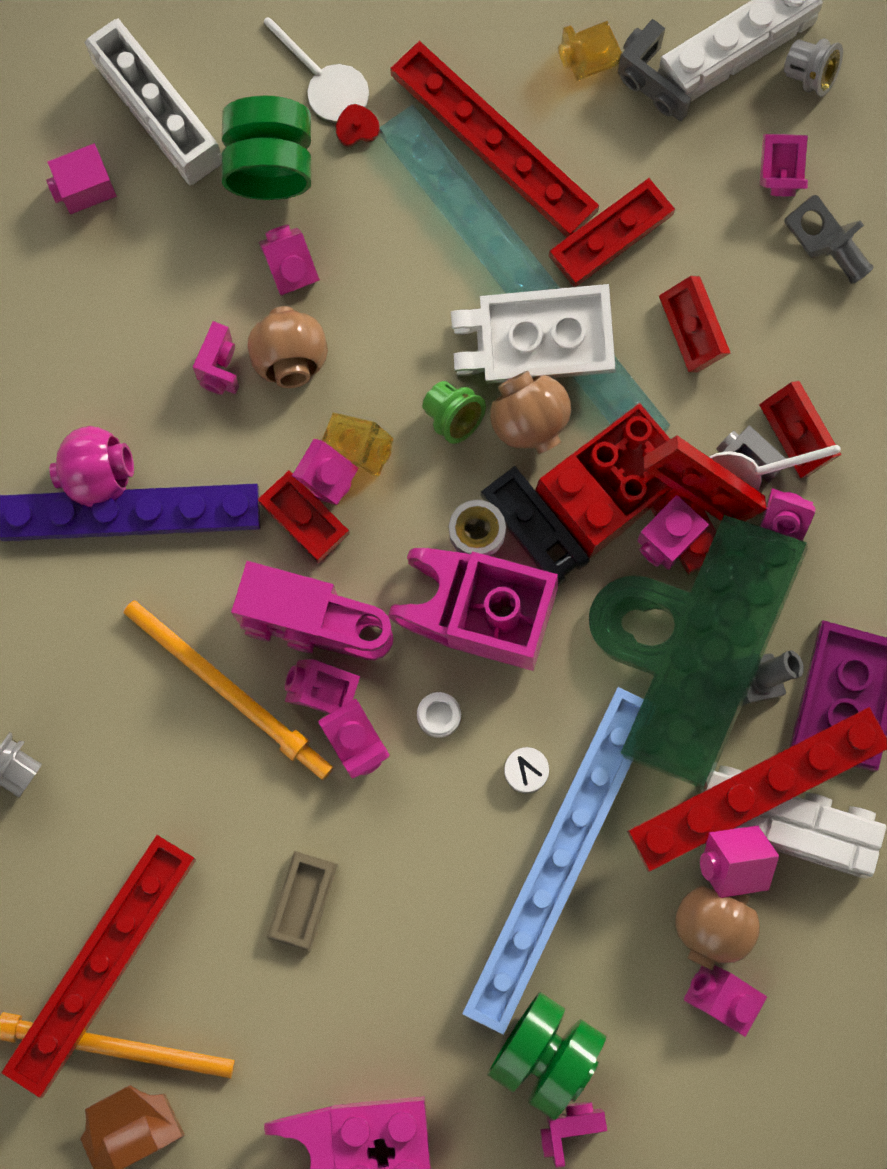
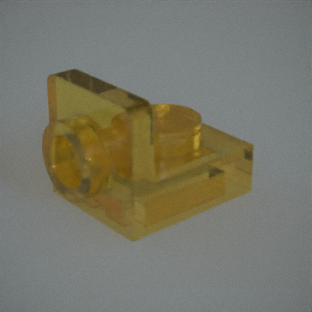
(589, 50)
(359, 441)

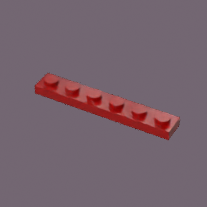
(494, 139)
(758, 789)
(98, 967)

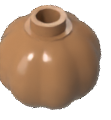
(287, 347)
(530, 412)
(716, 927)

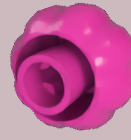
(92, 466)

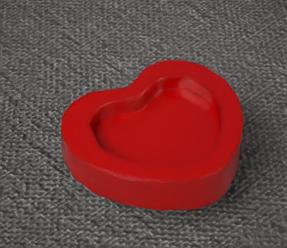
(356, 124)

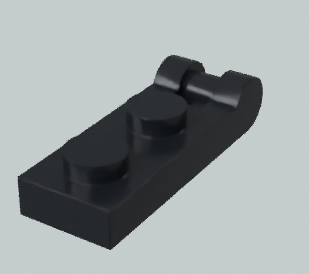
(534, 524)

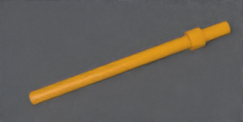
(292, 744)
(14, 1028)

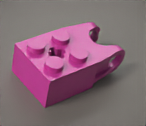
(466, 604)
(307, 614)
(344, 1134)

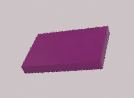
(841, 680)

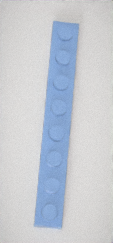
(555, 868)

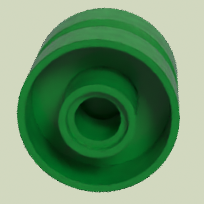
(266, 148)
(558, 1062)

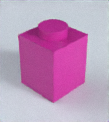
(80, 179)
(739, 861)

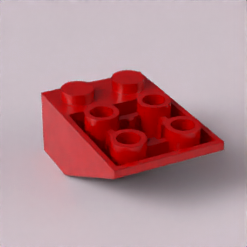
(605, 483)

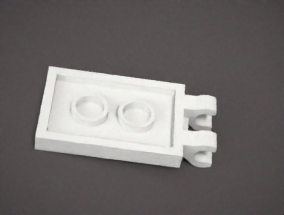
(538, 332)

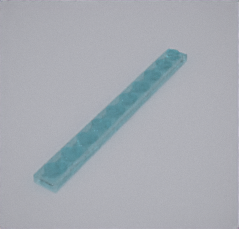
(496, 243)

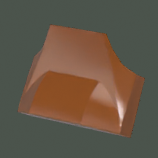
(128, 1128)

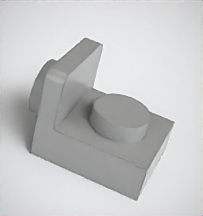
(755, 447)

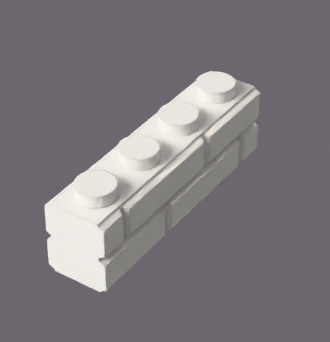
(736, 43)
(154, 101)
(818, 832)

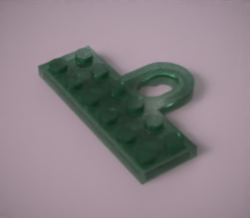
(712, 650)

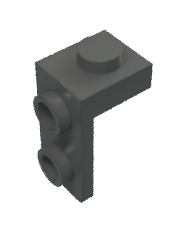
(638, 75)

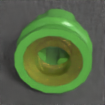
(454, 411)

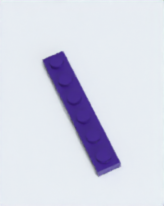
(133, 513)

